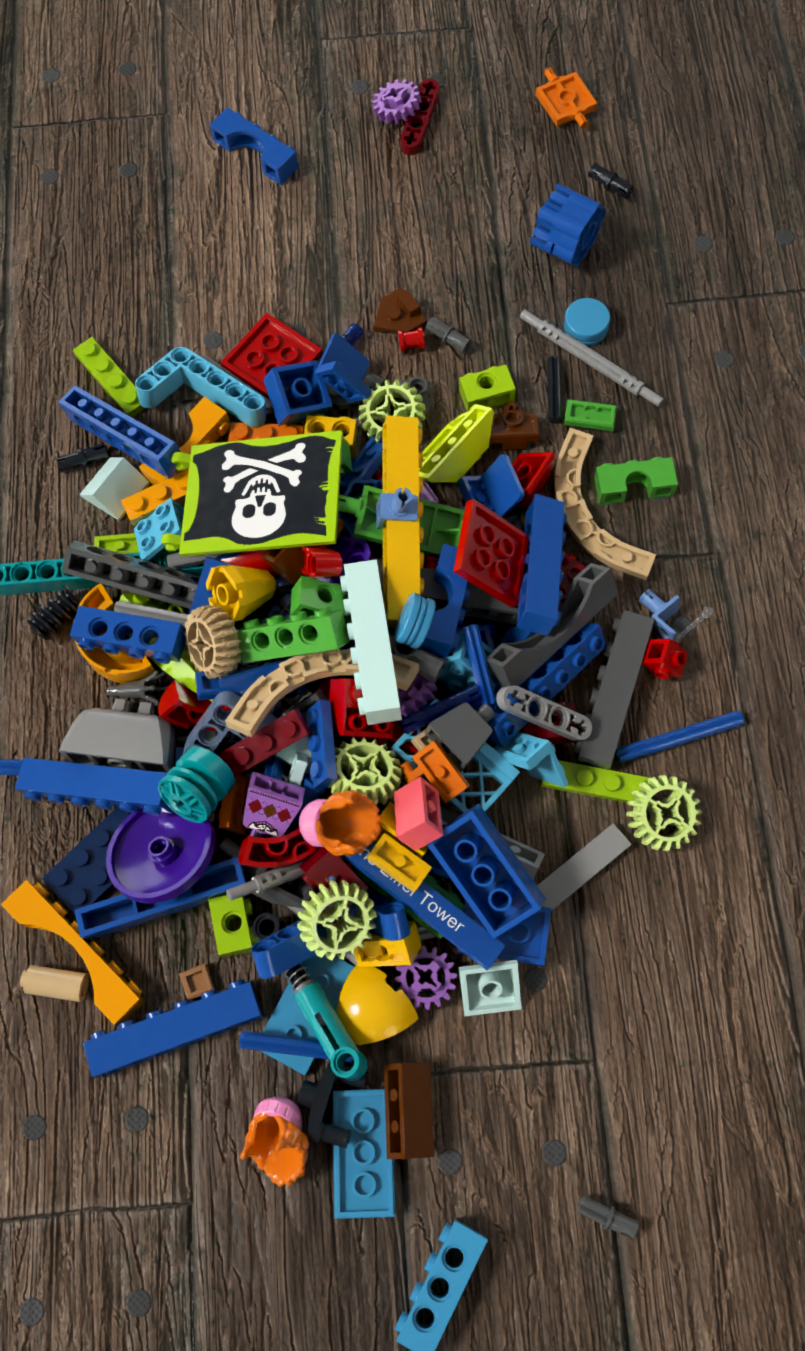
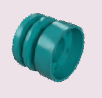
(196, 784)

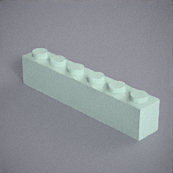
(372, 643)

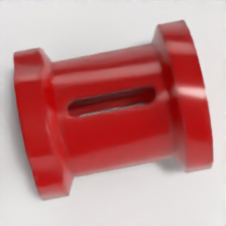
(411, 339)

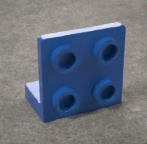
(344, 369)

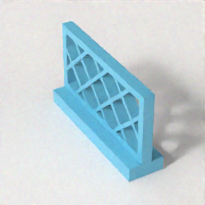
(486, 758)

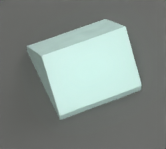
(113, 483)
(491, 989)

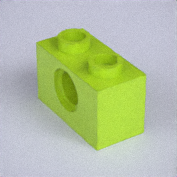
(500, 391)
(222, 912)

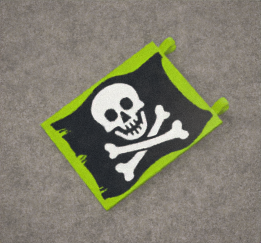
(259, 494)

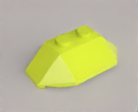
(458, 446)

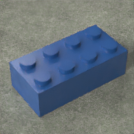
(487, 871)

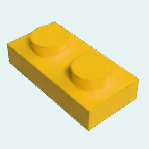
(399, 862)

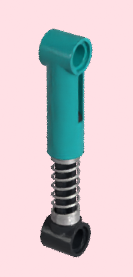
(318, 1010)

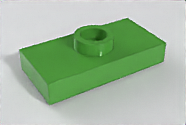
(590, 415)

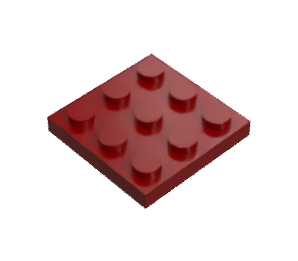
(265, 347)
(491, 553)

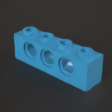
(426, 1337)

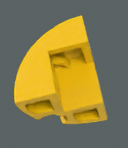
(372, 1007)

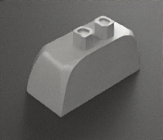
(121, 738)

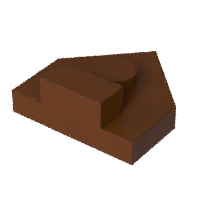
(398, 312)
(514, 428)

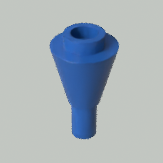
(310, 793)

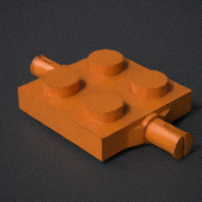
(566, 98)

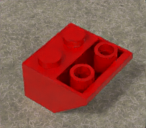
(346, 712)

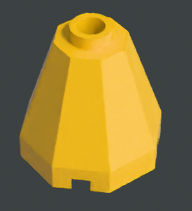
(239, 589)

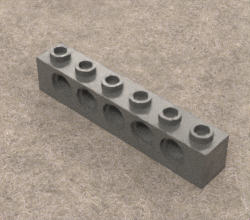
(130, 574)

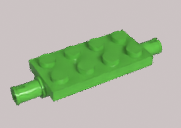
(440, 522)

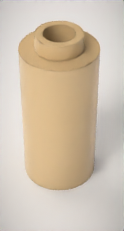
(55, 983)

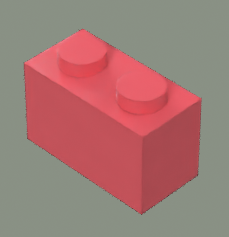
(417, 814)

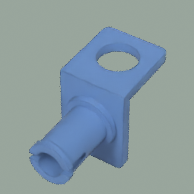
(396, 507)
(661, 612)

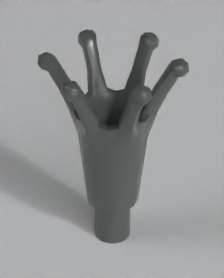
(139, 689)

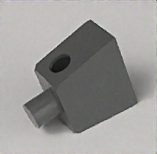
(462, 732)

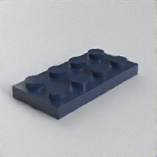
(82, 873)

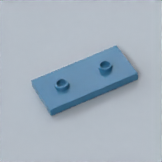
(288, 1017)
(362, 1172)

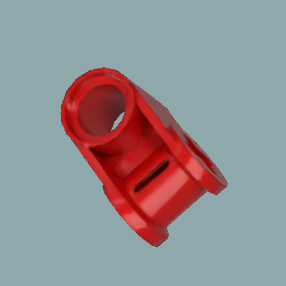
(321, 562)

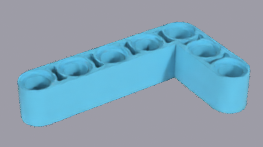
(188, 368)

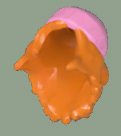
(341, 823)
(277, 1140)

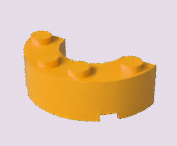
(119, 667)

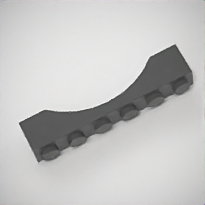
(588, 594)

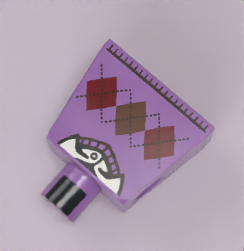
(271, 805)

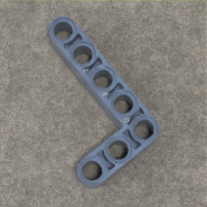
(215, 718)

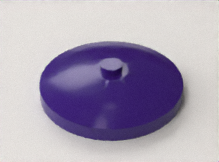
(158, 855)

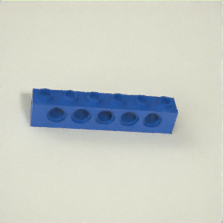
(120, 430)
(549, 679)

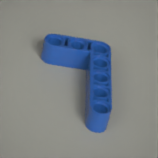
(286, 949)

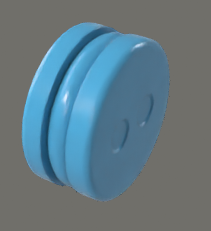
(587, 321)
(414, 620)

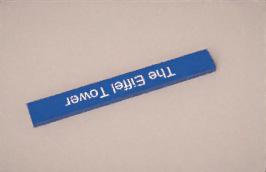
(436, 912)

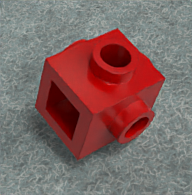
(664, 658)

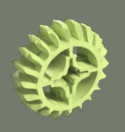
(387, 393)
(360, 763)
(677, 796)
(337, 940)

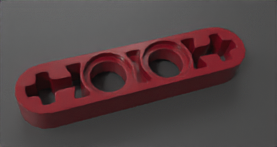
(422, 117)

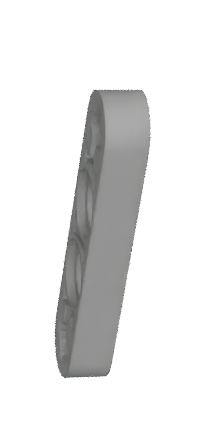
(544, 713)

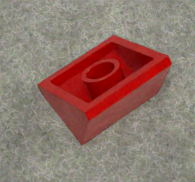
(533, 473)

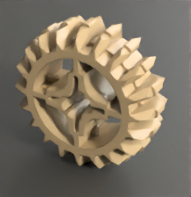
(212, 641)

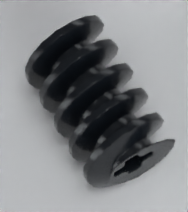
(54, 613)

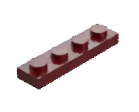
(265, 742)

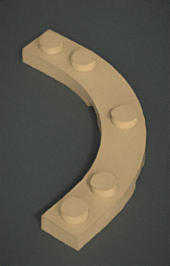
(579, 519)
(296, 672)

